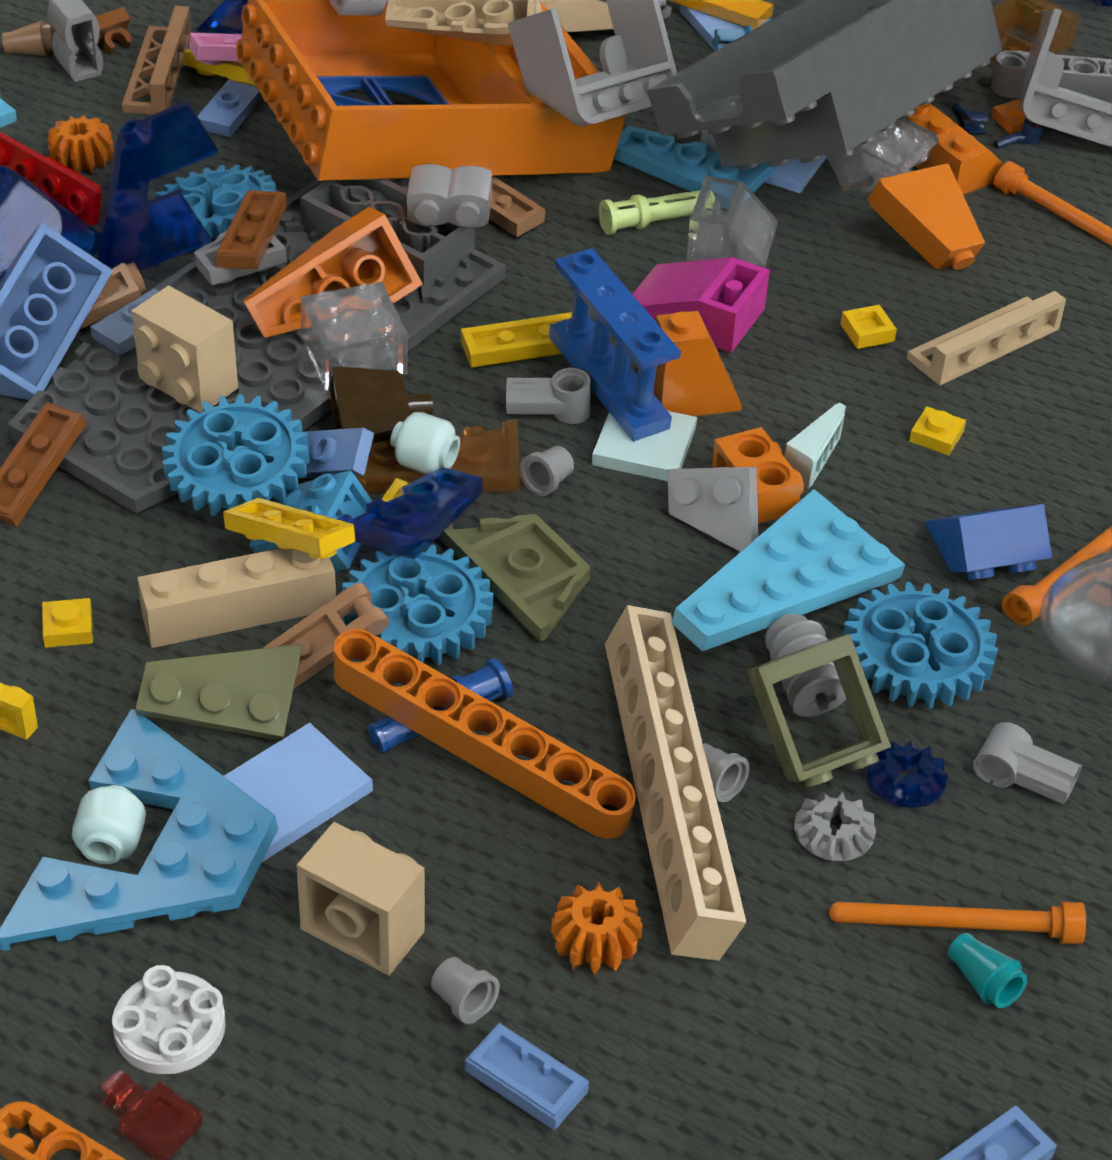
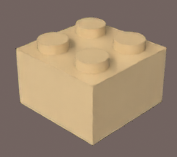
(185, 348)
(361, 897)

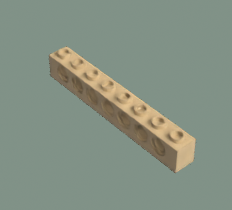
(674, 786)

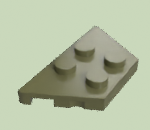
(526, 565)

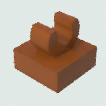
(114, 27)

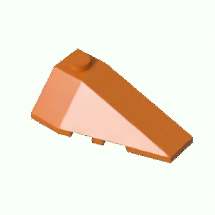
(348, 256)

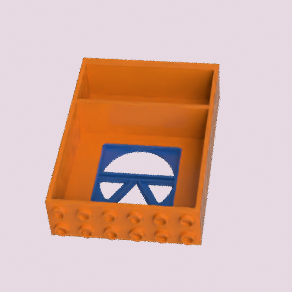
(475, 90)

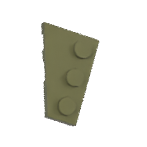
(224, 691)

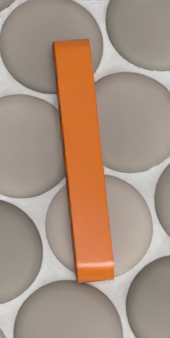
(493, 752)

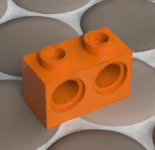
(777, 482)

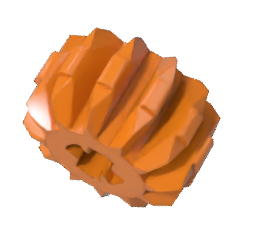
(81, 143)
(596, 927)

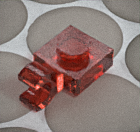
(152, 1120)

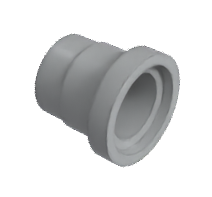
(545, 470)
(726, 772)
(465, 989)

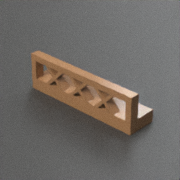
(165, 70)

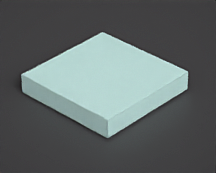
(648, 455)

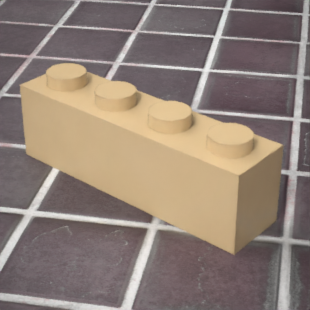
(233, 594)

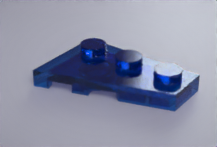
(418, 515)

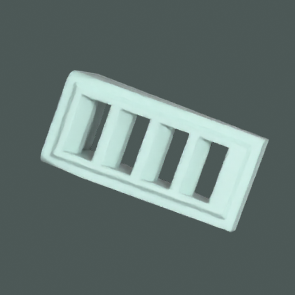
(814, 444)

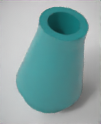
(991, 973)

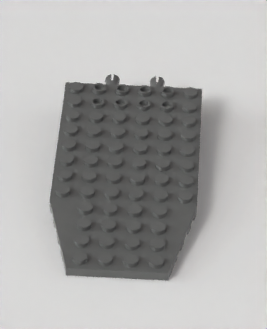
(130, 419)

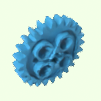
(219, 193)
(235, 454)
(429, 602)
(921, 644)

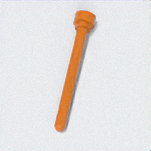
(1014, 180)
(1025, 601)
(1060, 921)

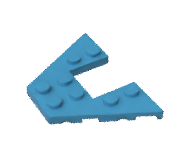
(195, 866)

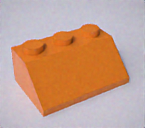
(969, 160)

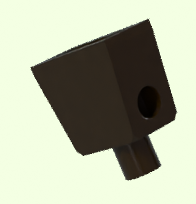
(372, 400)

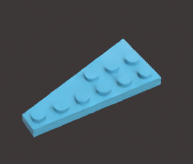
(791, 568)

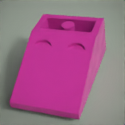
(723, 290)

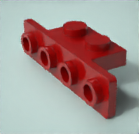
(54, 178)

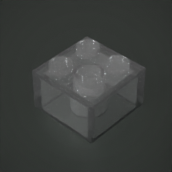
(353, 330)

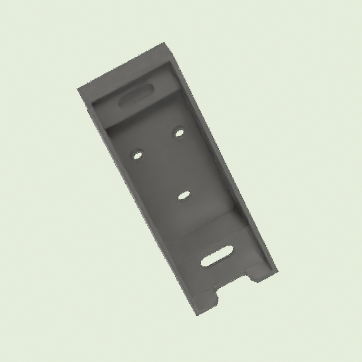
(825, 77)

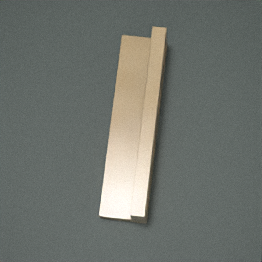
(988, 337)

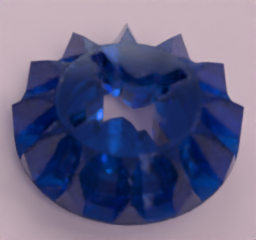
(911, 790)

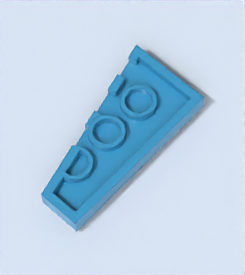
(681, 163)

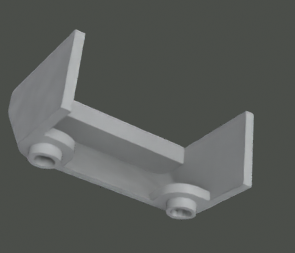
(630, 60)
(1055, 106)

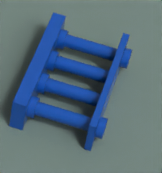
(589, 347)

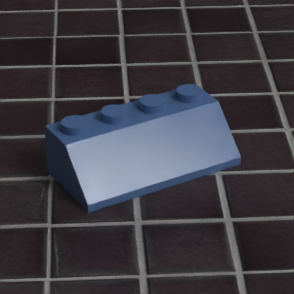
(43, 308)

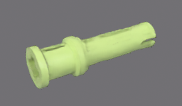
(640, 211)

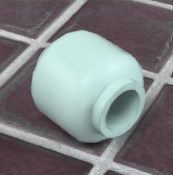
(425, 443)
(108, 824)

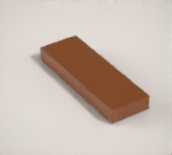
(251, 230)
(36, 459)

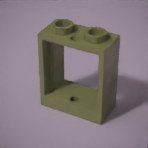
(859, 698)

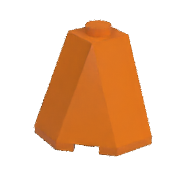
(930, 215)
(698, 379)

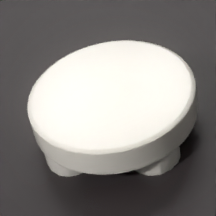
(168, 1021)

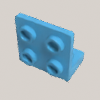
(329, 497)

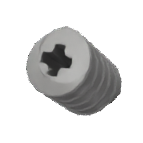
(812, 690)

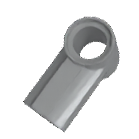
(563, 396)
(1012, 758)

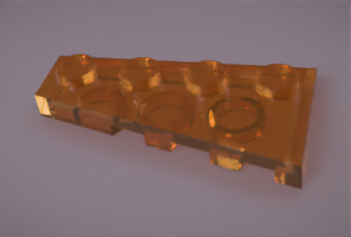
(481, 453)

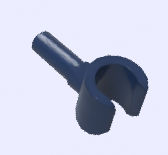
(972, 121)
(1028, 134)

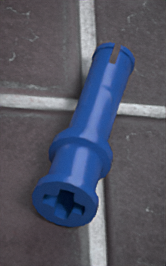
(489, 682)

